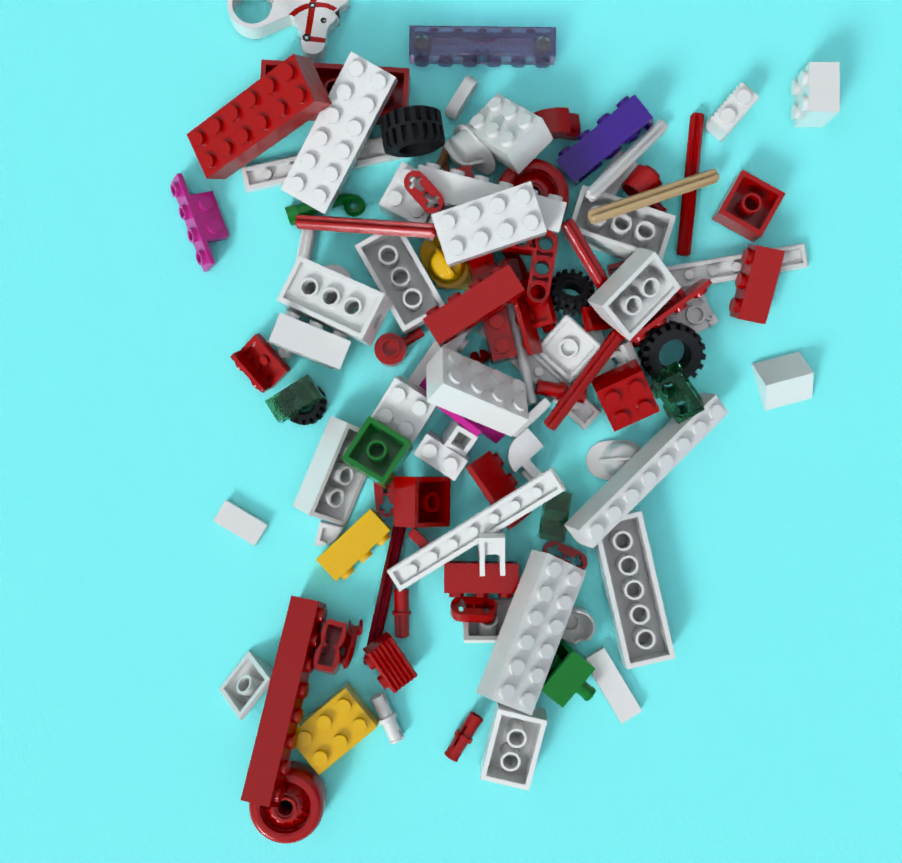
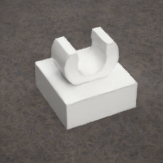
(624, 354)

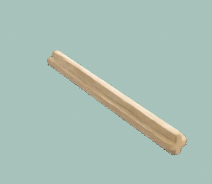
(652, 196)

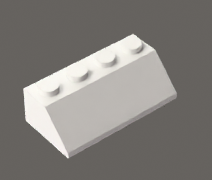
(330, 484)

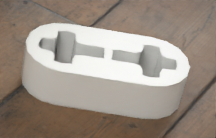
(461, 97)

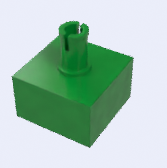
(377, 452)
(568, 675)

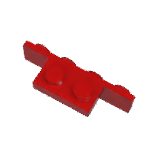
(675, 304)
(530, 317)

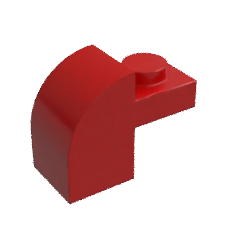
(561, 123)

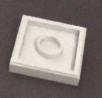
(569, 348)

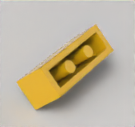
(354, 545)

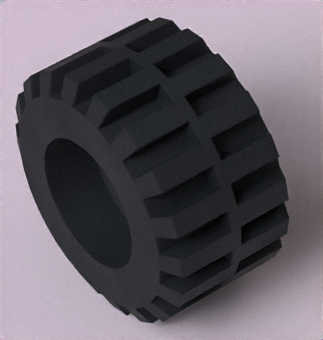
(412, 131)
(670, 331)

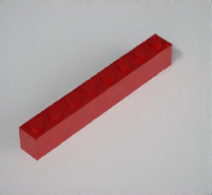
(497, 326)
(284, 702)

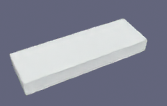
(613, 685)

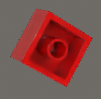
(748, 206)
(625, 395)
(421, 501)

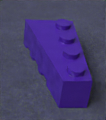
(605, 139)

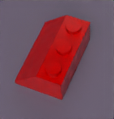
(492, 479)

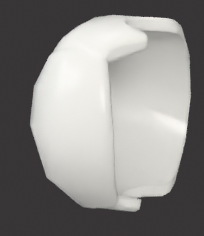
(579, 626)

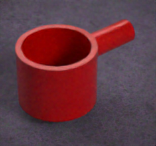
(641, 180)
(392, 349)

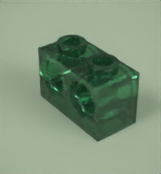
(680, 391)
(294, 399)
(554, 516)

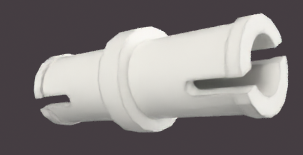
(387, 718)

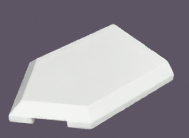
(696, 314)

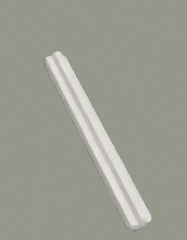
(625, 160)

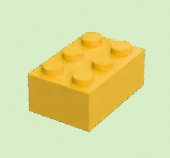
(334, 728)

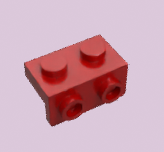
(260, 363)

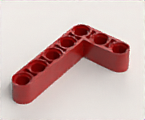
(539, 256)

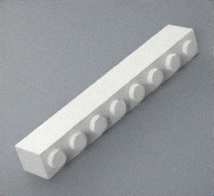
(643, 473)

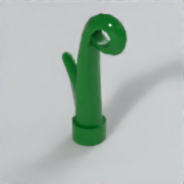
(343, 199)

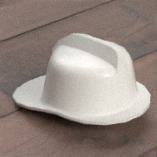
(468, 149)
(609, 457)

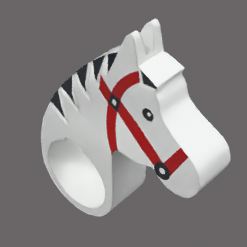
(310, 17)

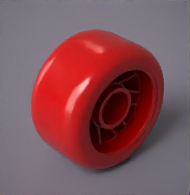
(543, 176)
(292, 824)

